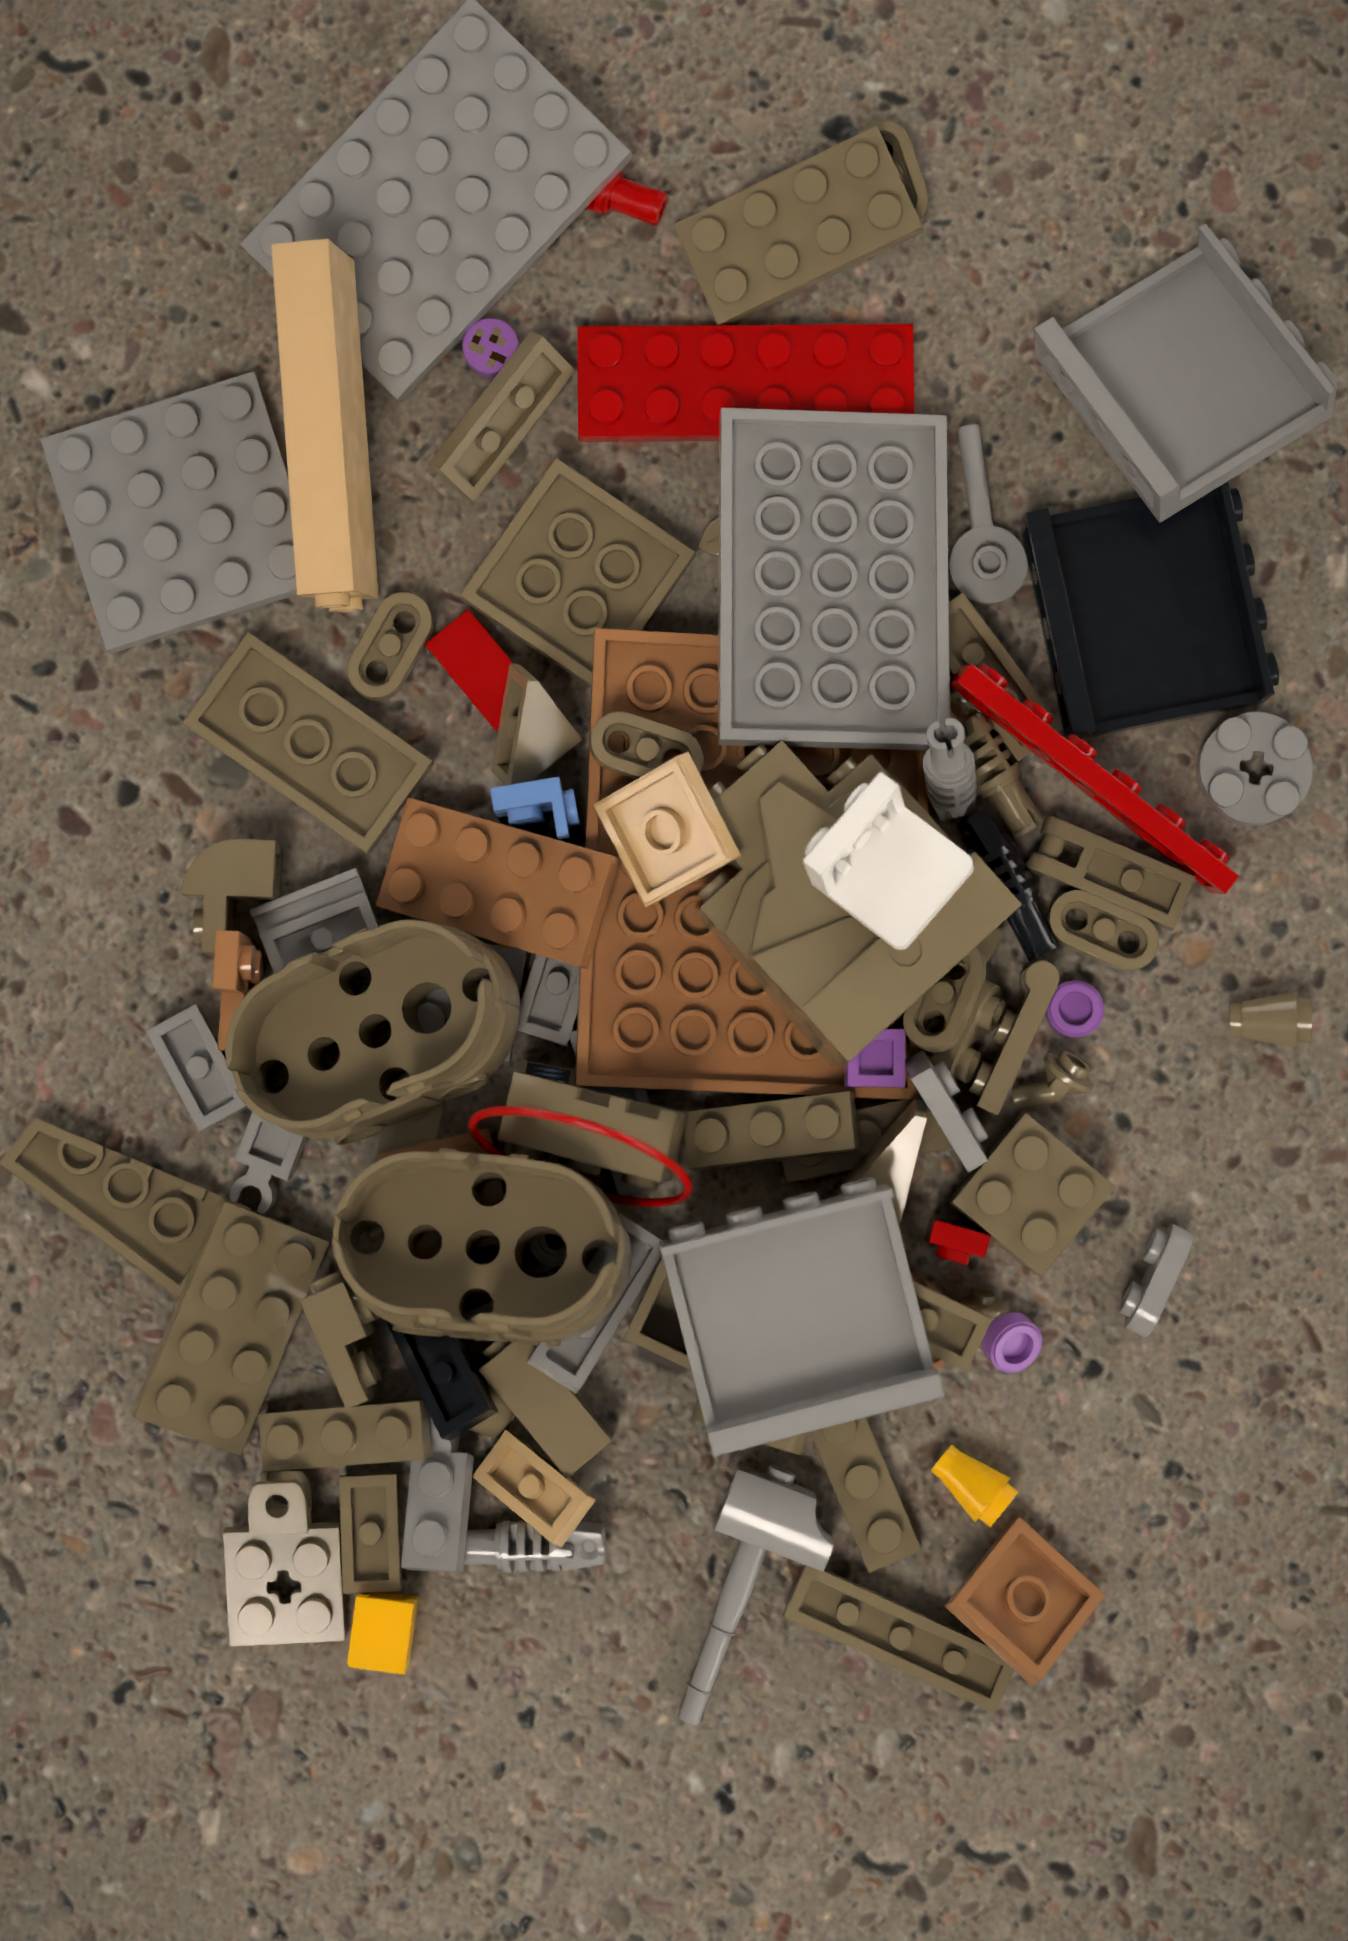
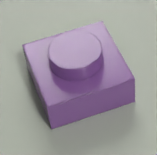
(879, 1062)

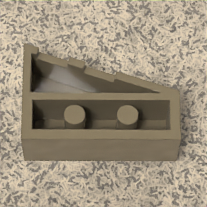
(584, 1148)

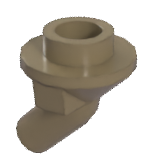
(1065, 1076)

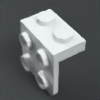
(886, 864)

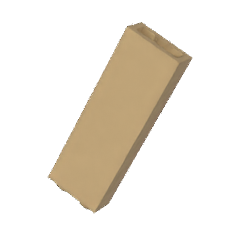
(325, 424)

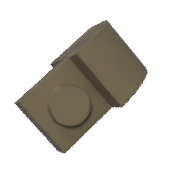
(230, 873)

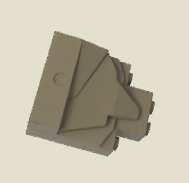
(800, 945)

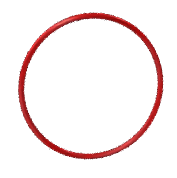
(596, 1127)

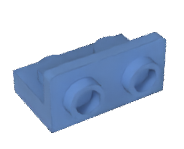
(528, 802)

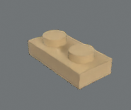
(533, 1488)

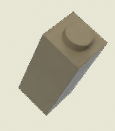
(549, 1411)

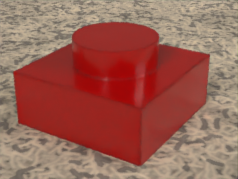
(956, 1242)

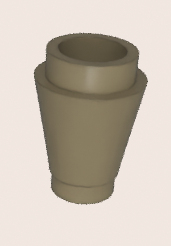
(1273, 1019)

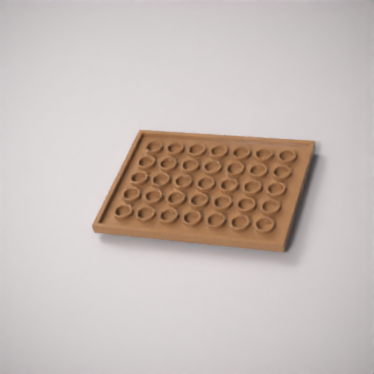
(660, 989)

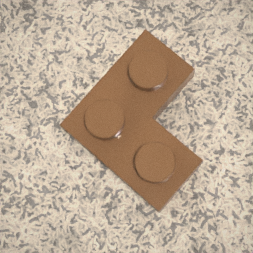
(234, 973)

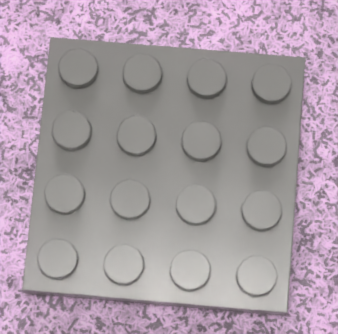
(177, 511)

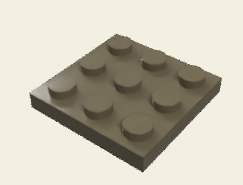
(575, 566)

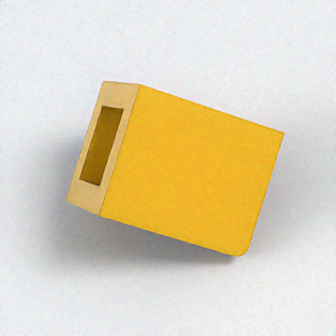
(382, 1632)

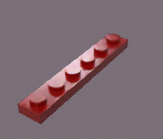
(1075, 762)

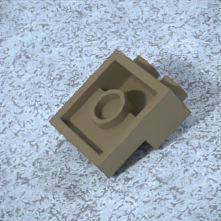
(338, 1324)

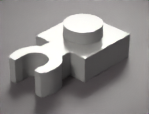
(269, 1154)

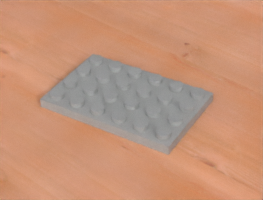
(447, 191)
(832, 578)

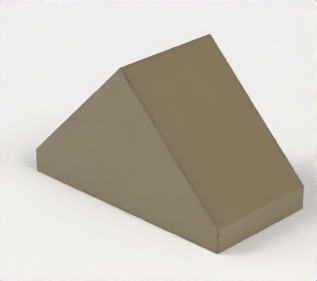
(530, 730)

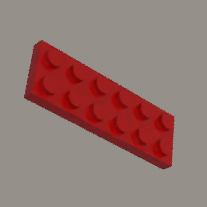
(678, 378)

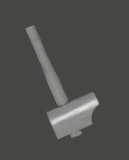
(765, 1515)

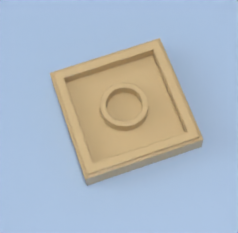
(667, 829)

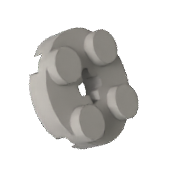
(1282, 750)

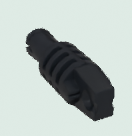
(1002, 858)

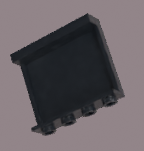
(1148, 613)

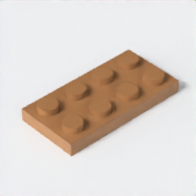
(498, 882)

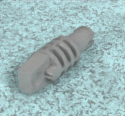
(949, 771)
(524, 1549)

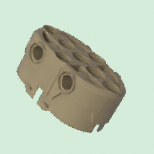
(314, 1004)
(440, 1194)

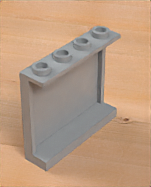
(1188, 376)
(799, 1316)

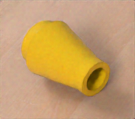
(976, 1486)

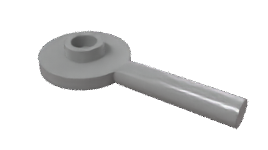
(988, 559)

